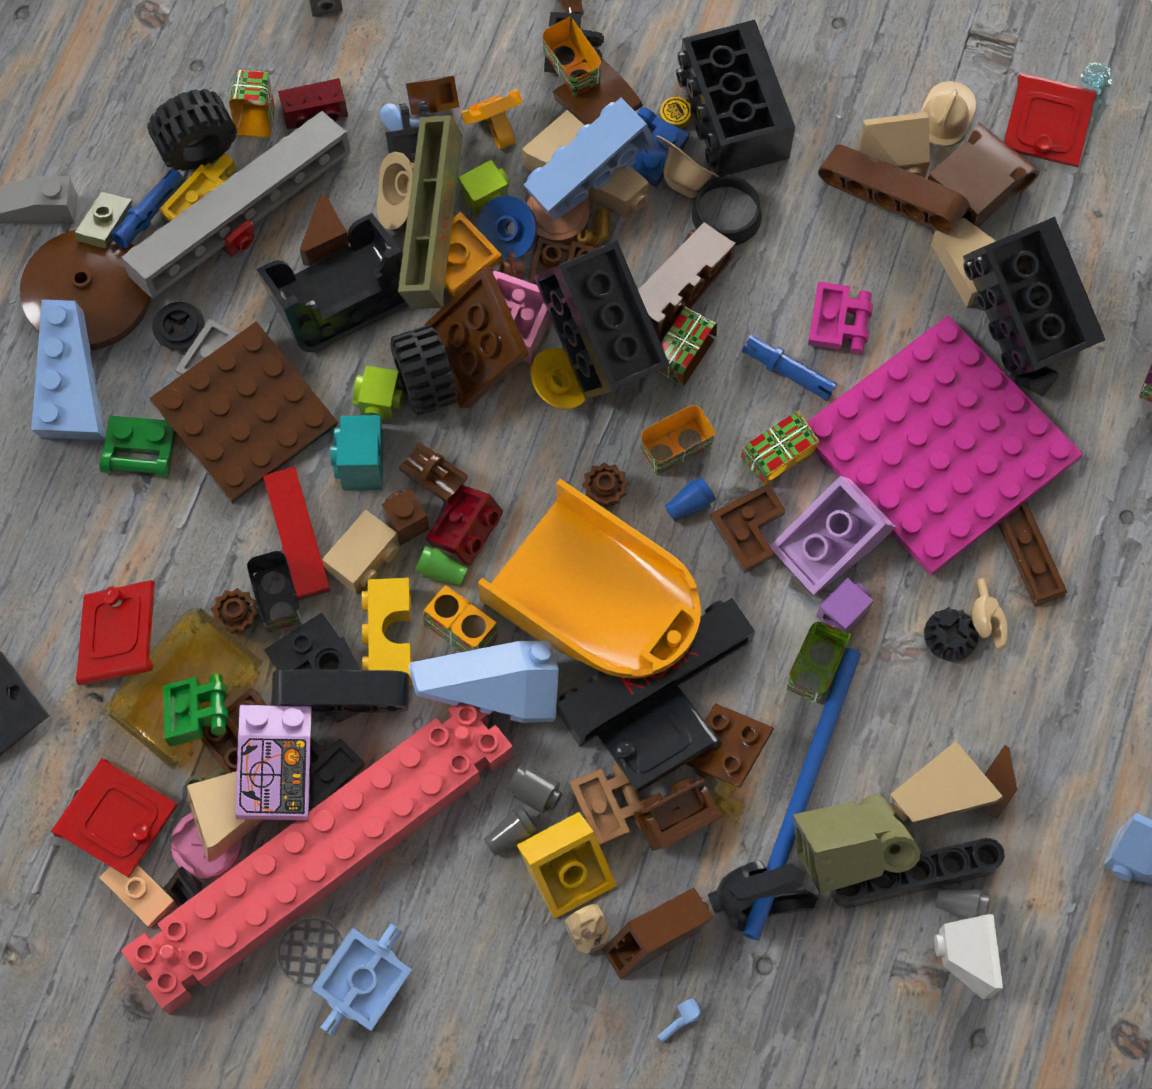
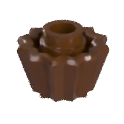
(605, 484)
(235, 610)

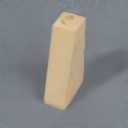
(626, 187)

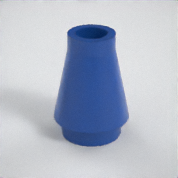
(690, 500)

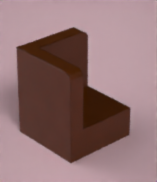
(438, 93)

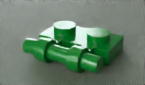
(184, 711)

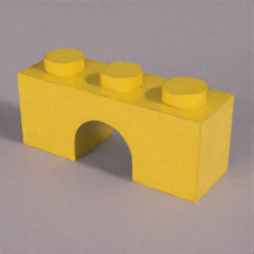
(386, 604)

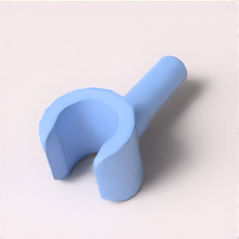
(689, 1013)

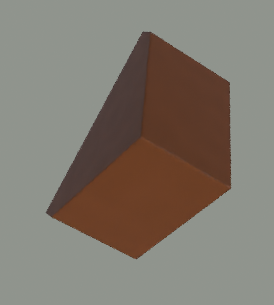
(324, 234)

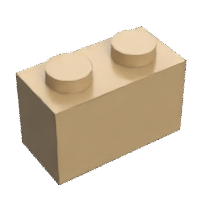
(361, 552)

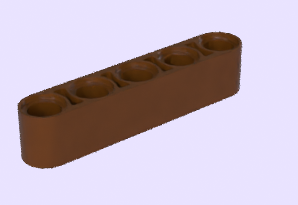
(894, 189)

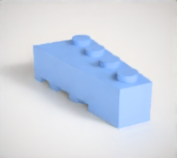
(590, 159)
(65, 380)

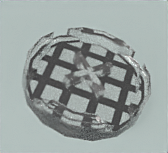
(307, 948)

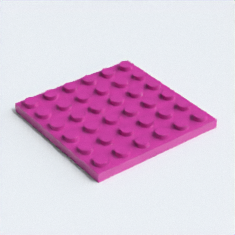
(941, 444)

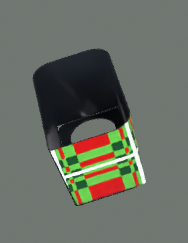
(261, 566)

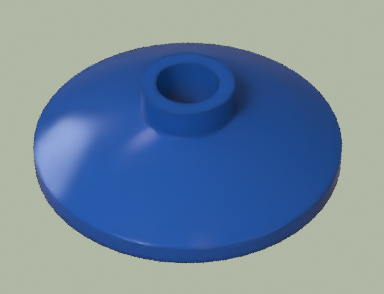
(494, 224)

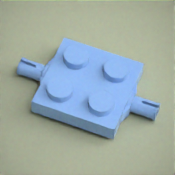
(361, 979)

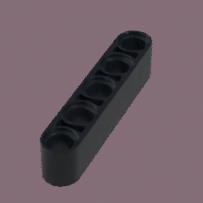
(936, 875)

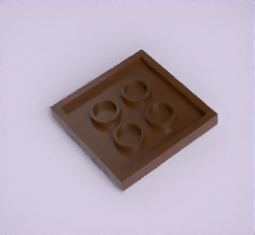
(478, 337)

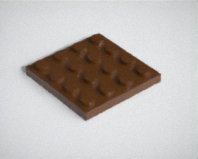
(243, 411)

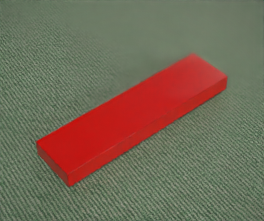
(296, 533)

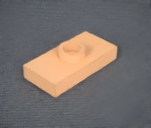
(139, 894)

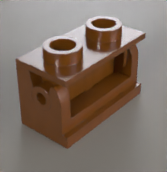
(676, 814)

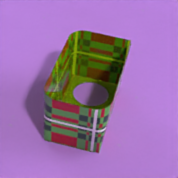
(817, 633)

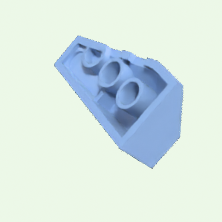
(501, 678)
(1132, 851)

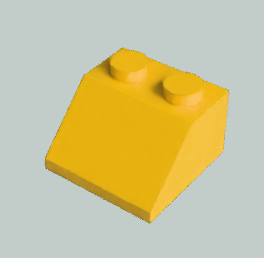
(567, 865)

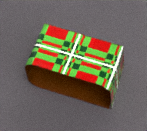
(687, 344)

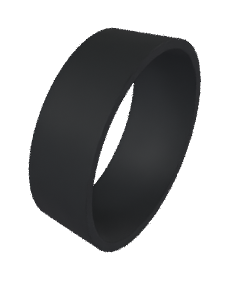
(739, 235)

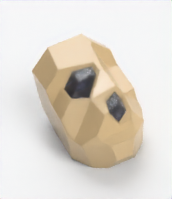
(588, 929)

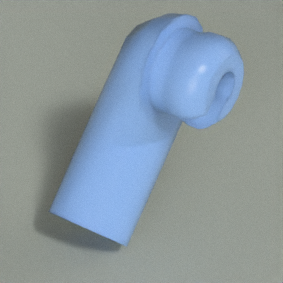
(391, 118)

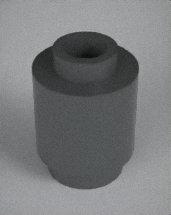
(535, 789)

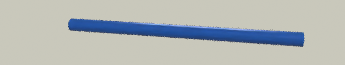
(805, 784)

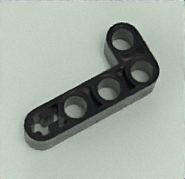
(342, 690)

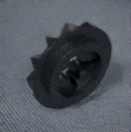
(178, 313)
(936, 638)

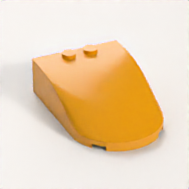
(598, 590)

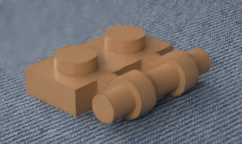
(600, 807)

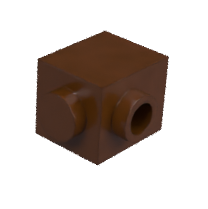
(405, 515)

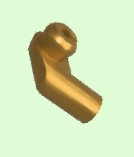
(598, 234)

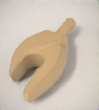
(989, 617)

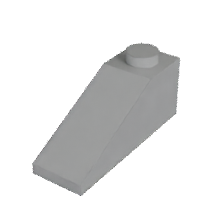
(39, 200)

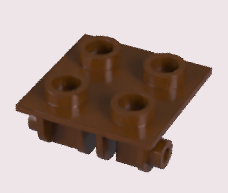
(741, 745)

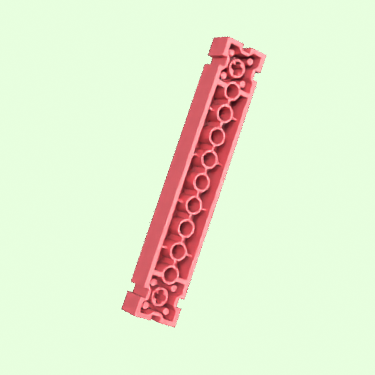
(317, 854)

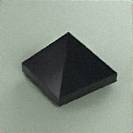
(1039, 380)
(183, 886)

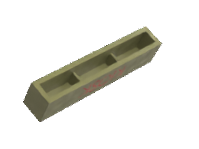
(430, 212)

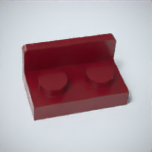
(309, 100)
(465, 524)

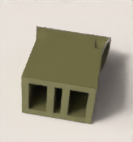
(853, 843)

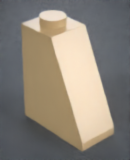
(950, 252)
(944, 788)
(215, 814)

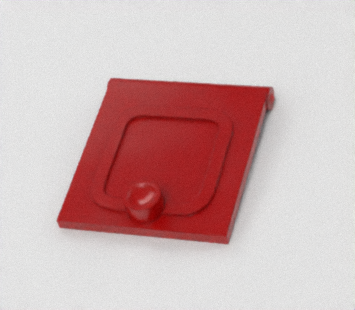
(1049, 119)
(116, 638)
(114, 818)

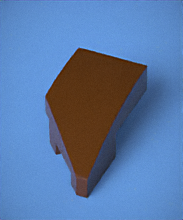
(1003, 778)

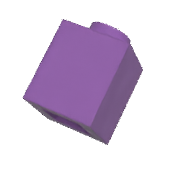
(845, 606)

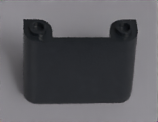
(340, 291)

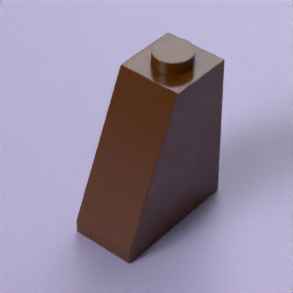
(657, 932)

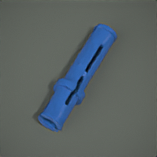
(140, 217)
(789, 367)

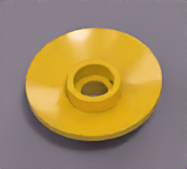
(555, 379)

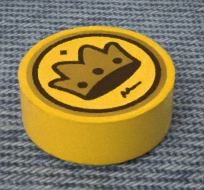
(676, 112)

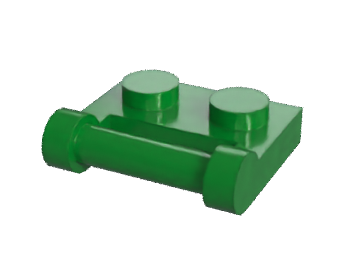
(139, 437)

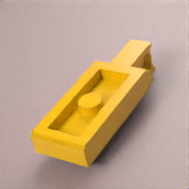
(197, 186)

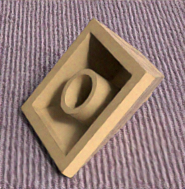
(898, 141)

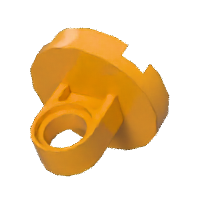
(493, 111)

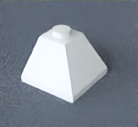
(972, 953)

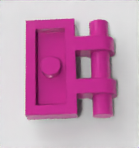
(829, 317)

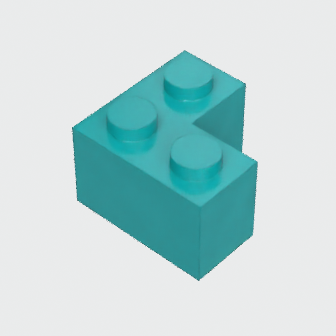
(358, 452)

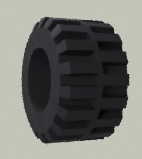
(192, 129)
(424, 369)

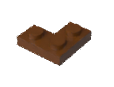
(740, 524)

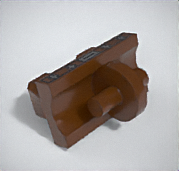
(433, 472)

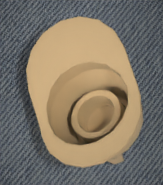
(949, 112)
(683, 172)
(394, 190)

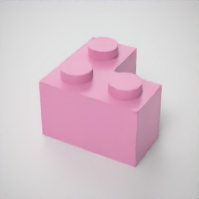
(526, 309)

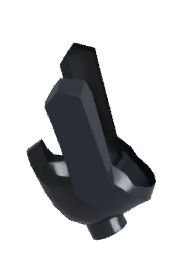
(751, 882)

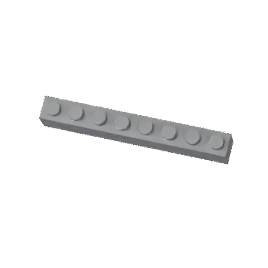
(243, 197)

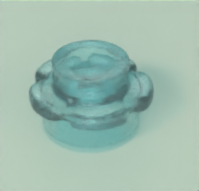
(1096, 76)

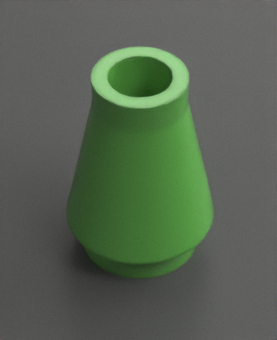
(440, 567)

